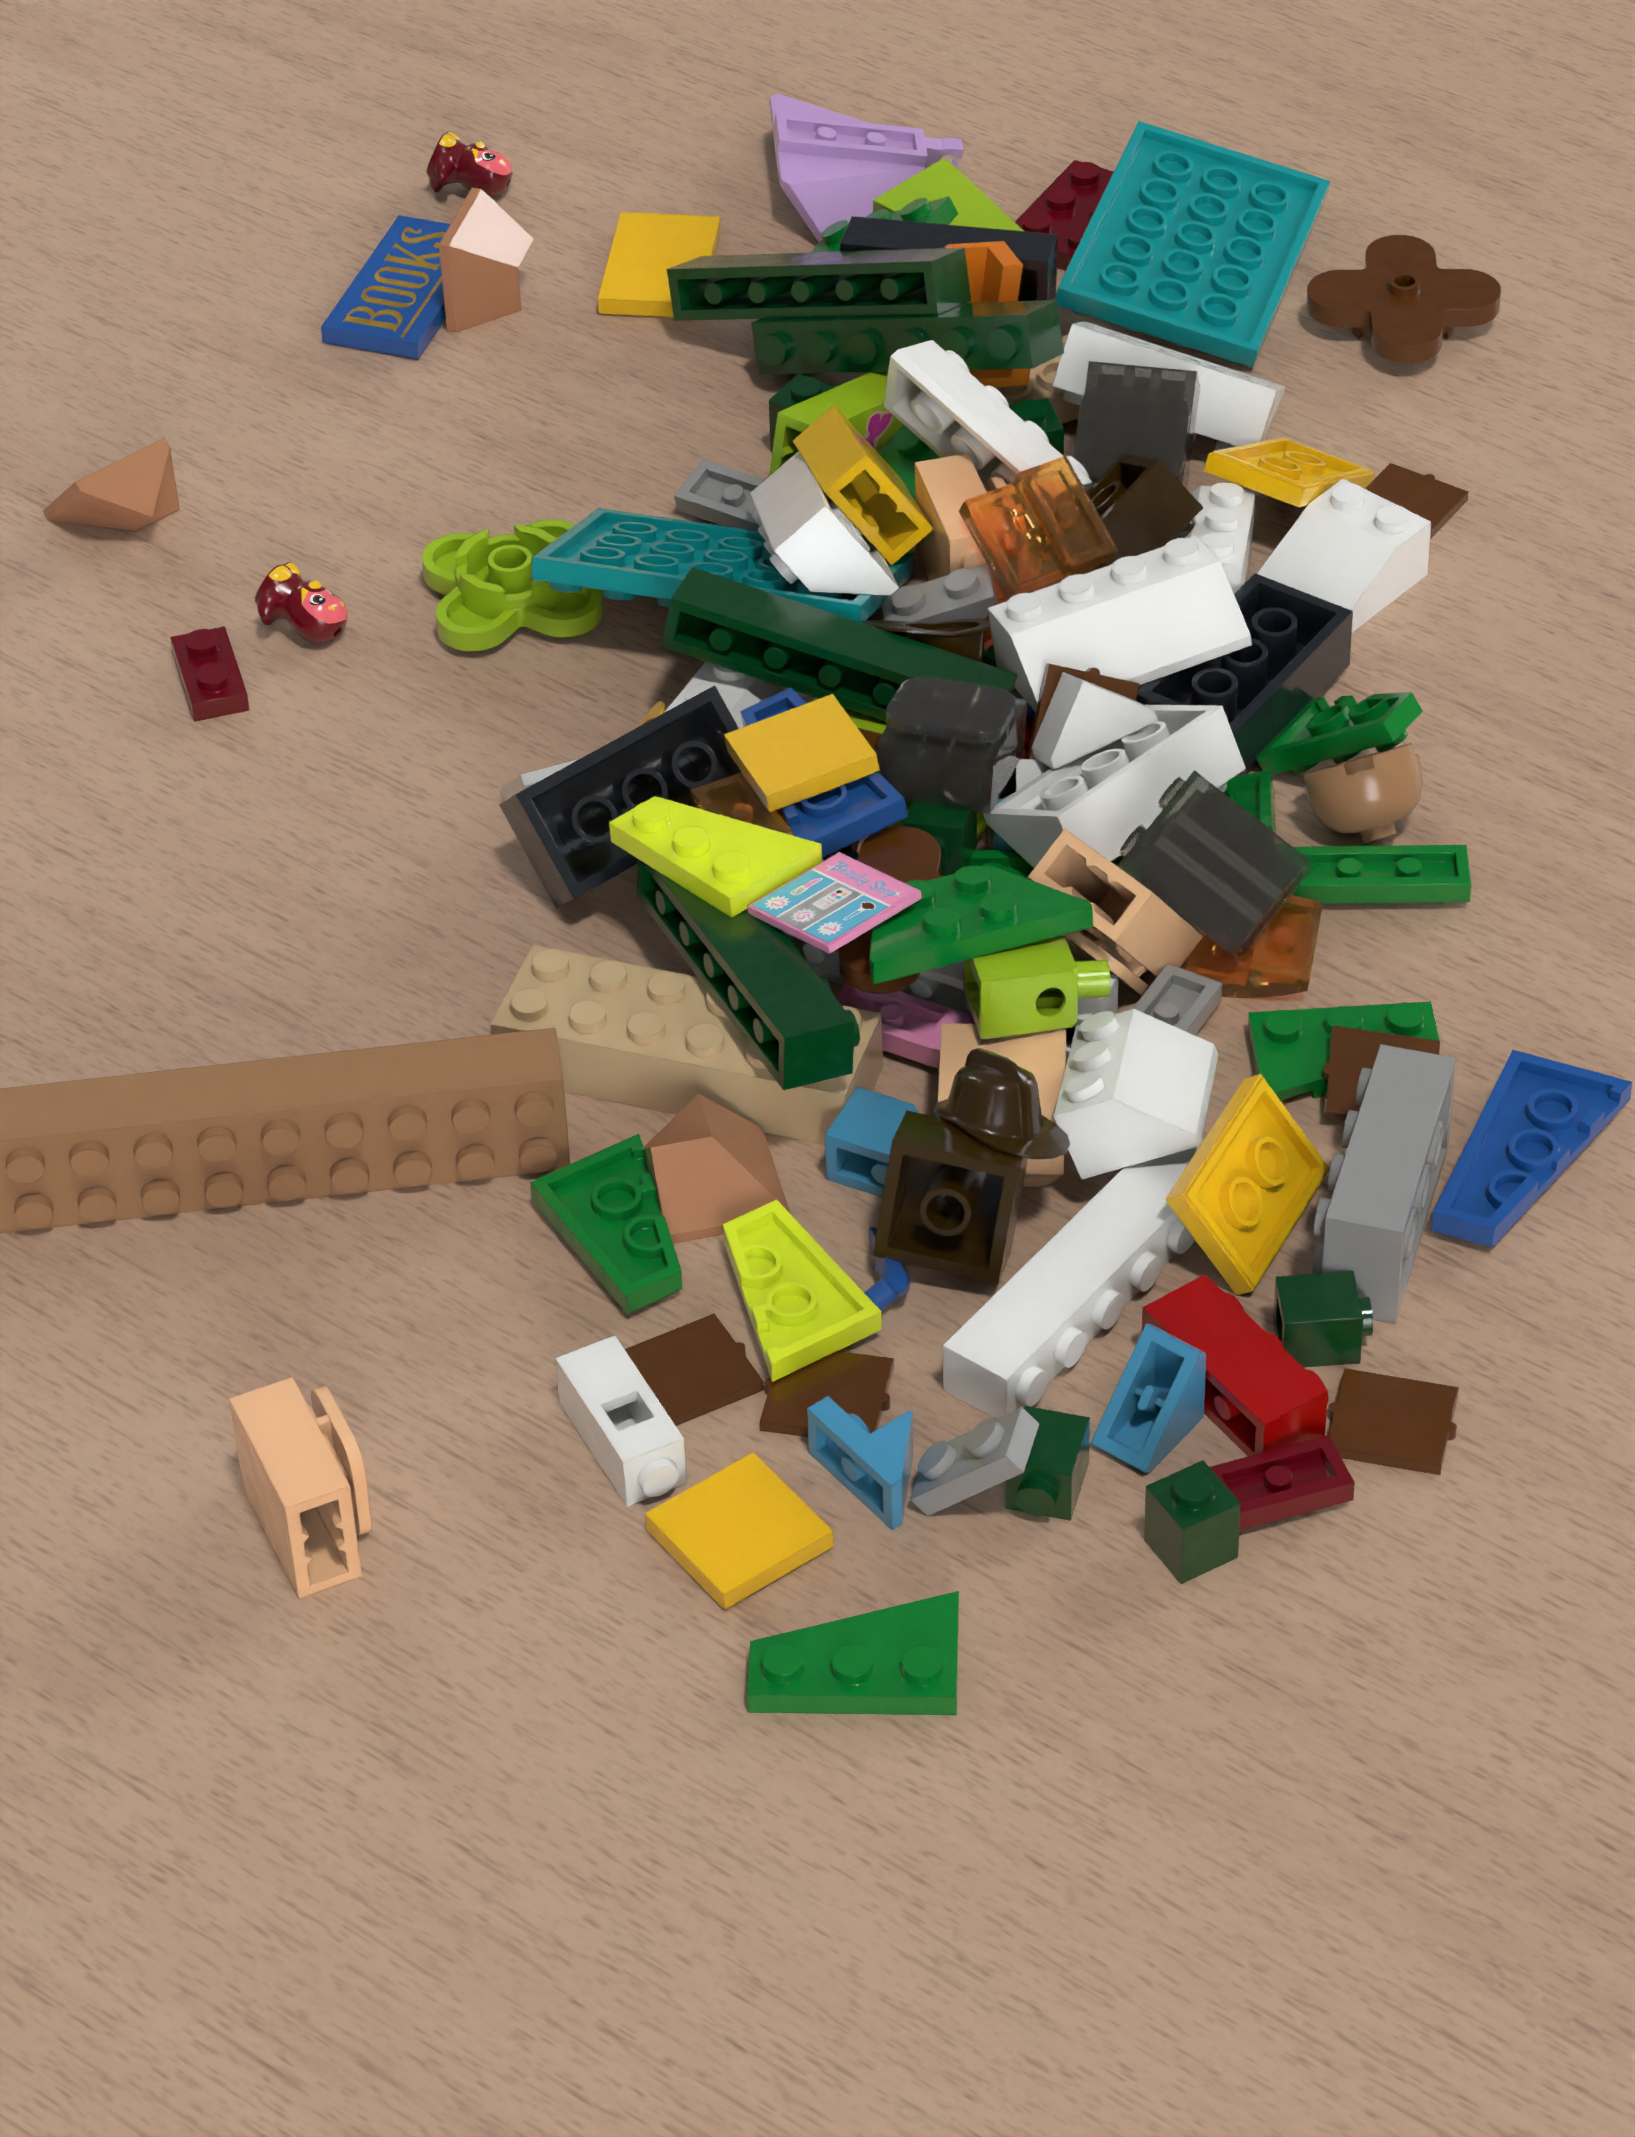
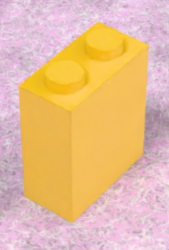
(862, 485)

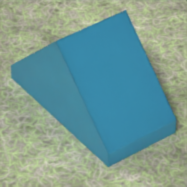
(1154, 1401)

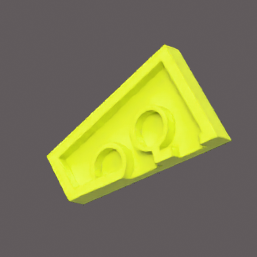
(713, 854)
(794, 1291)

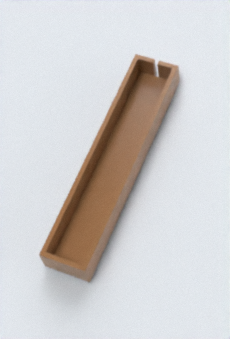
(281, 1129)

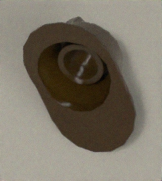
(959, 637)
(1001, 1108)

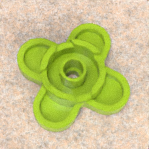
(493, 589)

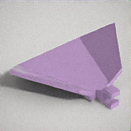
(840, 163)

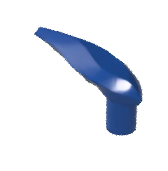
(894, 1279)

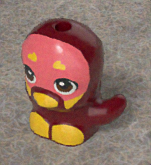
(469, 165)
(306, 605)

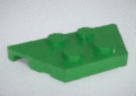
(971, 917)

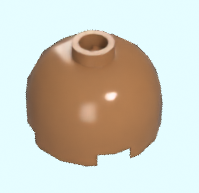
(1366, 792)

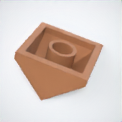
(481, 263)
(123, 493)
(710, 1170)

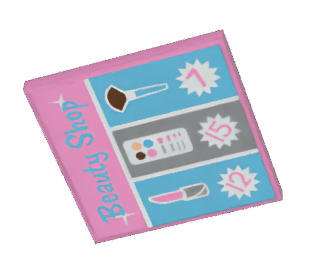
(834, 902)

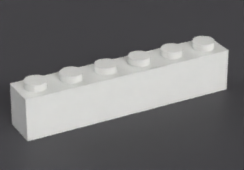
(1069, 1291)

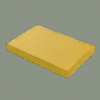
(641, 254)
(1285, 469)
(1247, 1184)

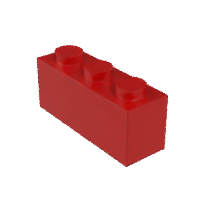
(1251, 1381)

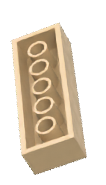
(664, 1039)

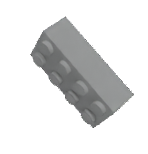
(1386, 1175)

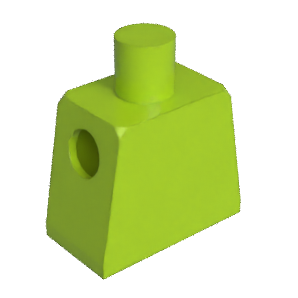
(1031, 988)

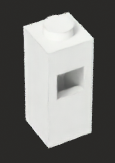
(621, 1421)

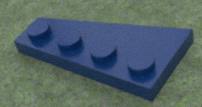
(842, 813)
(1523, 1142)

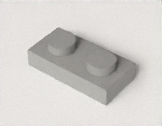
(719, 495)
(956, 596)
(1181, 998)
(974, 1461)

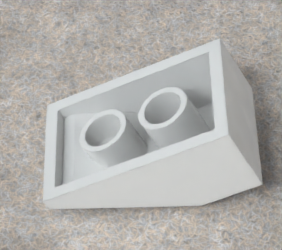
(1352, 551)

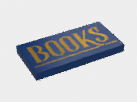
(396, 295)

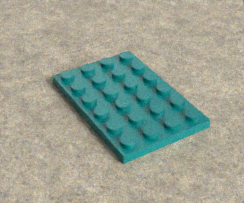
(1193, 244)
(653, 554)

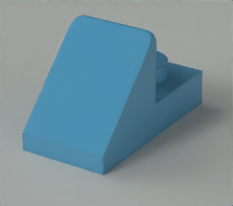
(868, 1464)

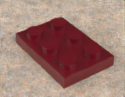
(1067, 207)

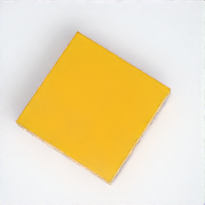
(801, 753)
(739, 1530)

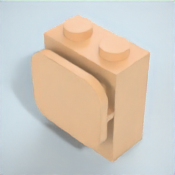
(940, 492)
(1129, 921)
(1037, 1052)
(303, 1482)

